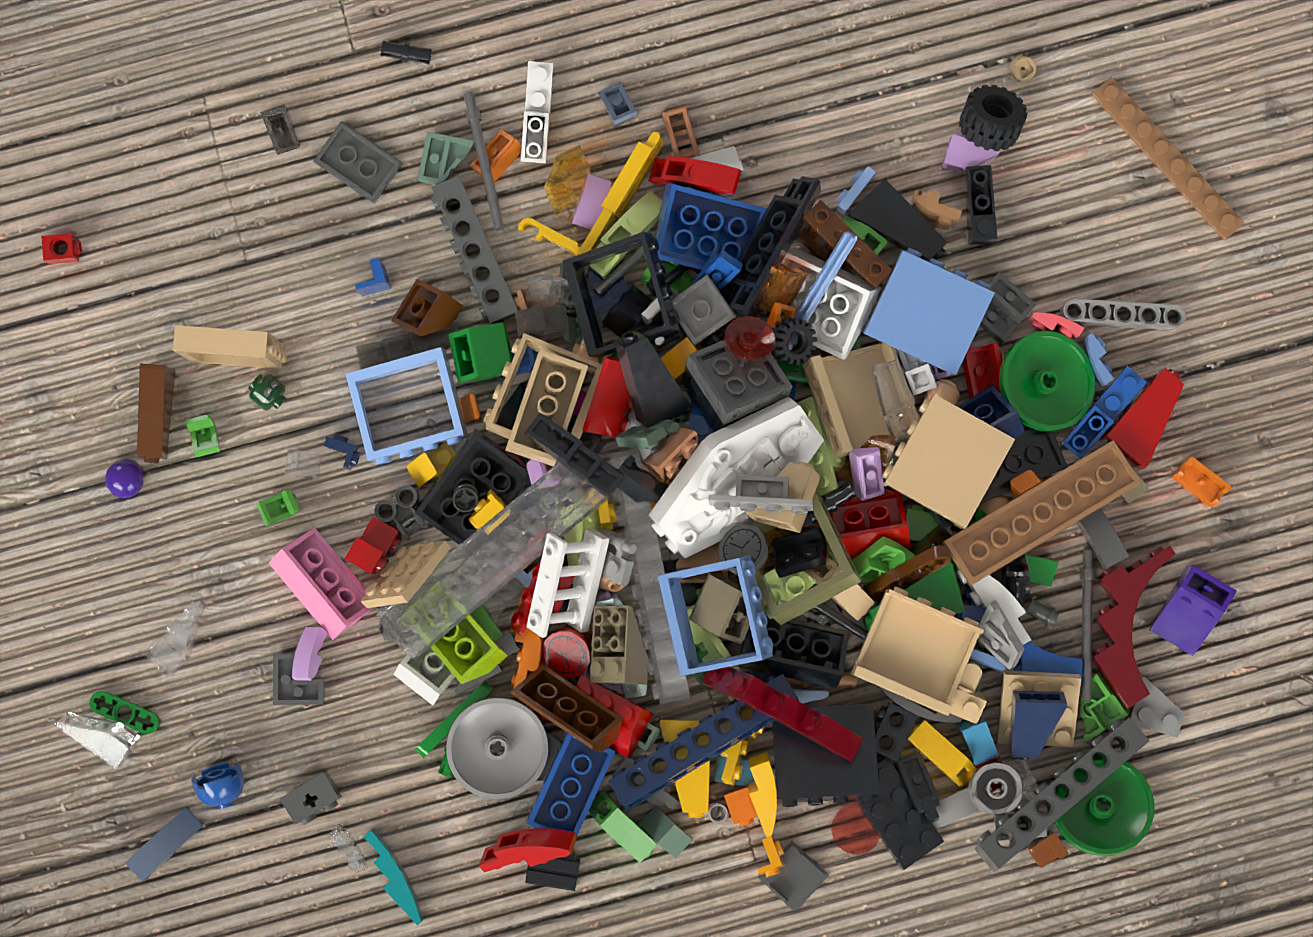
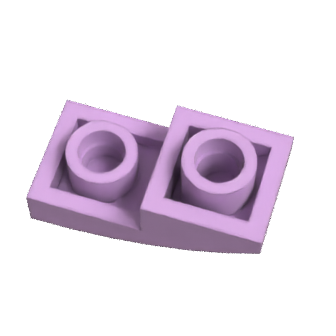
(591, 198)
(306, 659)

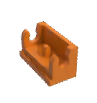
(1201, 481)

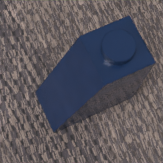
(1033, 721)

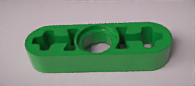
(110, 698)

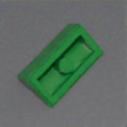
(1041, 570)

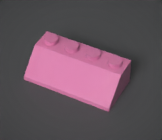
(321, 582)

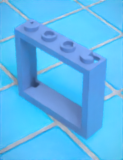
(680, 624)

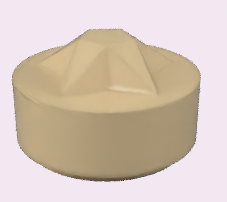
(1023, 68)

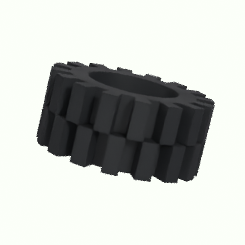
(803, 345)

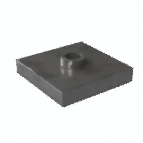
(702, 310)

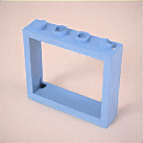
(396, 366)

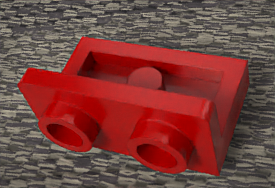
(982, 368)

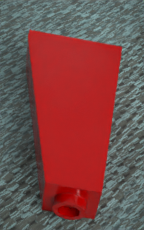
(1146, 418)

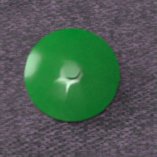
(1047, 380)
(1111, 815)

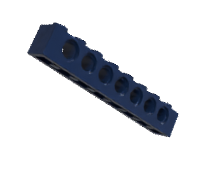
(697, 755)

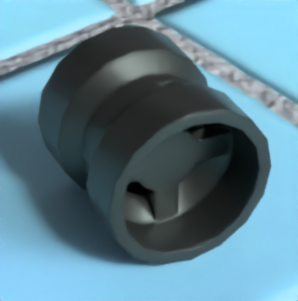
(463, 501)

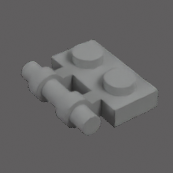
(616, 564)

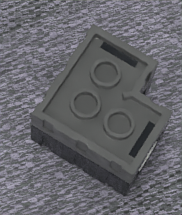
(730, 386)

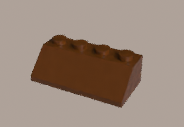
(569, 708)

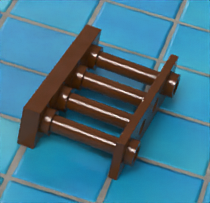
(822, 233)

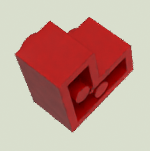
(374, 546)

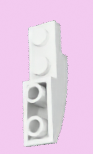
(537, 112)
(989, 590)

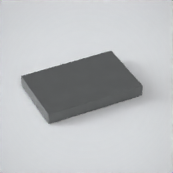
(357, 162)

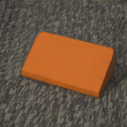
(501, 153)

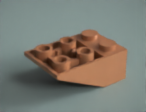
(671, 455)

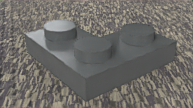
(294, 692)

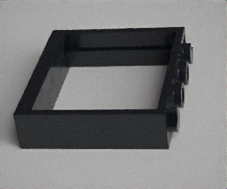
(582, 299)

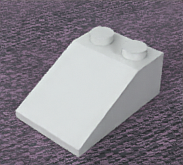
(425, 675)

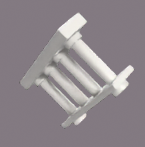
(585, 584)

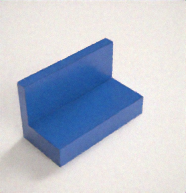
(380, 280)

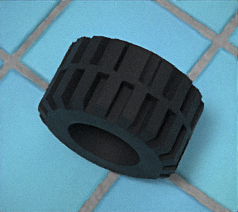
(993, 117)

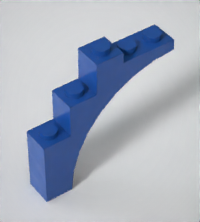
(1033, 658)

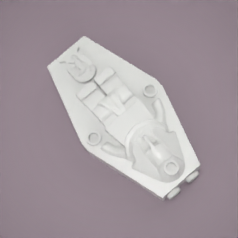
(752, 446)

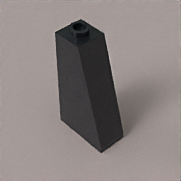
(898, 222)
(649, 383)

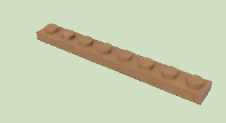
(1167, 158)

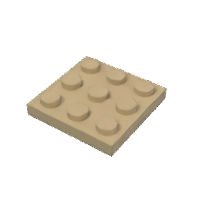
(405, 574)
(1070, 684)

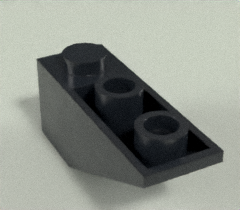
(980, 205)

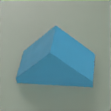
(977, 740)

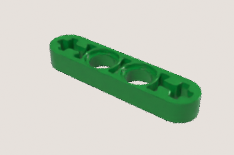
(442, 730)

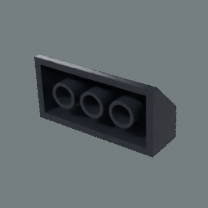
(802, 652)

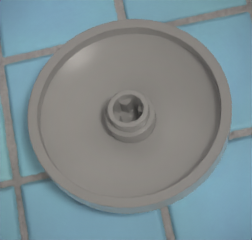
(497, 748)

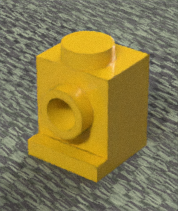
(486, 510)

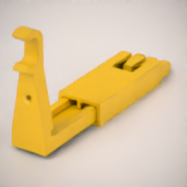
(614, 203)

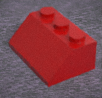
(610, 402)
(868, 520)
(634, 716)

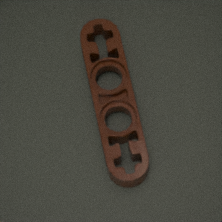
(909, 572)

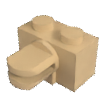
(968, 702)

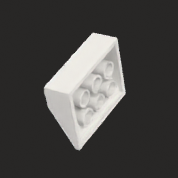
(842, 308)

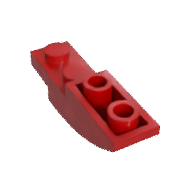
(696, 174)
(531, 845)

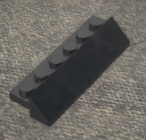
(771, 243)

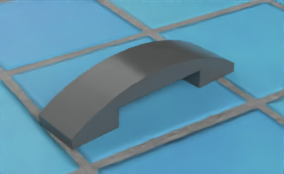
(918, 710)

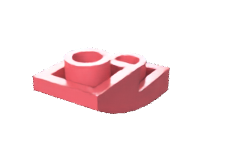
(1047, 322)

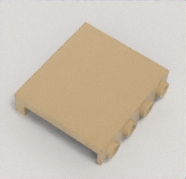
(849, 397)
(948, 460)
(916, 650)

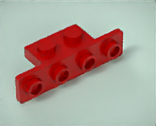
(520, 617)

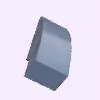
(164, 844)

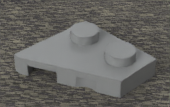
(999, 636)

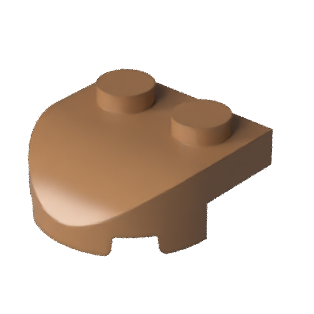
(932, 211)

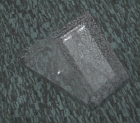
(549, 290)

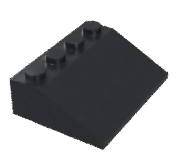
(483, 466)

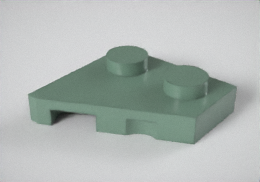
(442, 157)

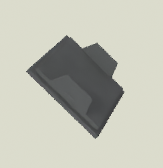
(796, 879)

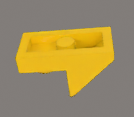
(431, 464)

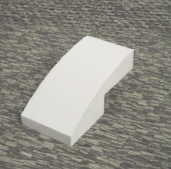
(918, 373)

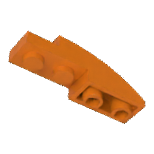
(529, 656)

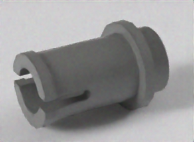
(1042, 612)

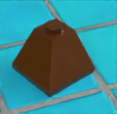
(426, 309)

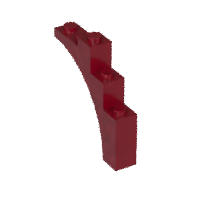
(1118, 661)
(785, 710)

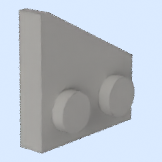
(1157, 712)

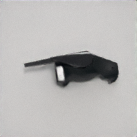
(639, 483)
(1016, 579)

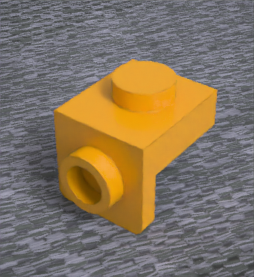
(774, 851)

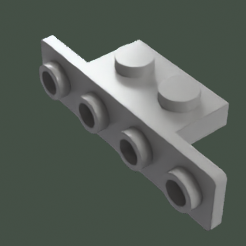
(761, 492)

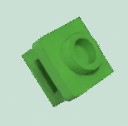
(203, 435)
(278, 507)

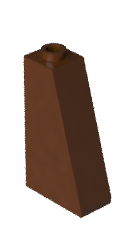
(154, 411)

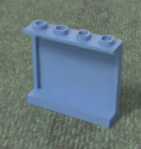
(929, 311)

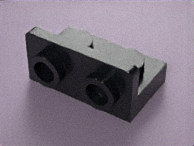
(799, 552)

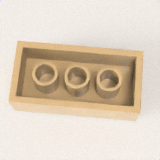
(550, 391)

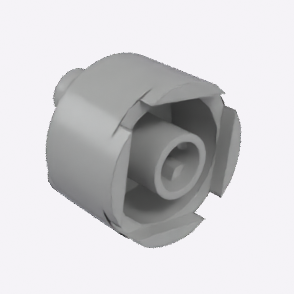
(1010, 788)

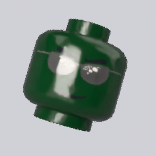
(267, 392)

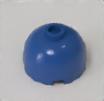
(219, 785)

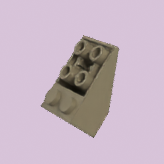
(617, 647)

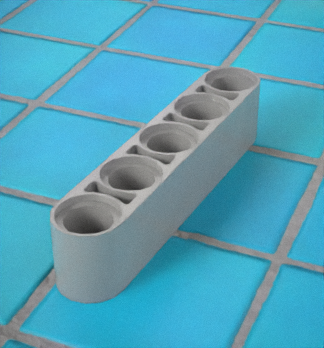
(1134, 312)

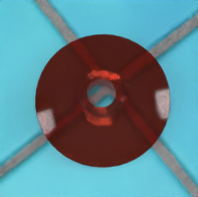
(749, 330)

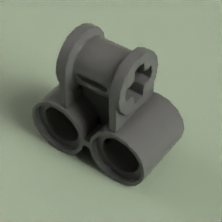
(403, 514)

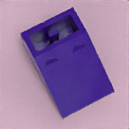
(1192, 609)

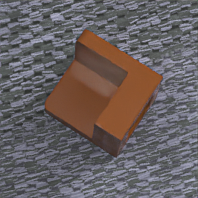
(1047, 849)

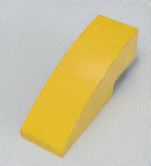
(763, 791)

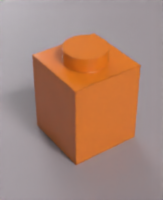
(740, 806)

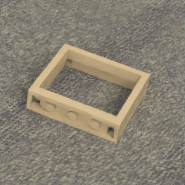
(229, 347)
(510, 371)

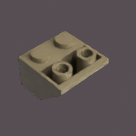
(721, 609)

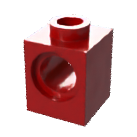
(50, 247)

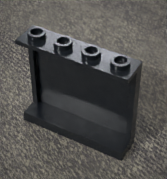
(817, 775)

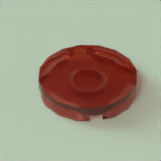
(848, 825)

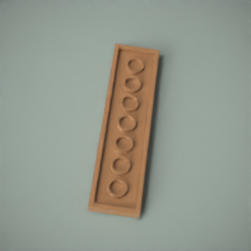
(1041, 513)

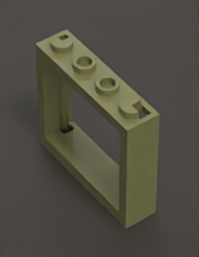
(824, 590)

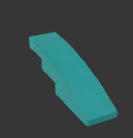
(399, 886)

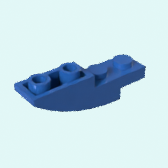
(1103, 412)

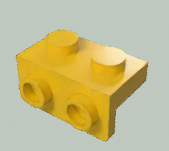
(607, 515)

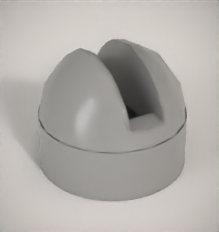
(713, 813)

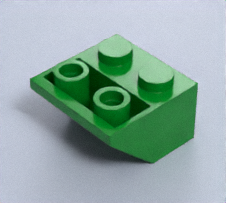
(480, 352)

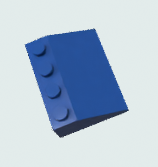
(702, 223)

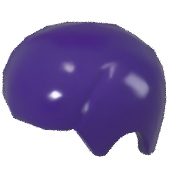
(124, 478)

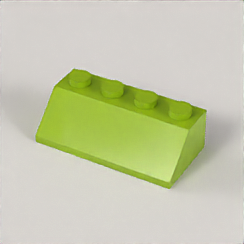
(469, 650)

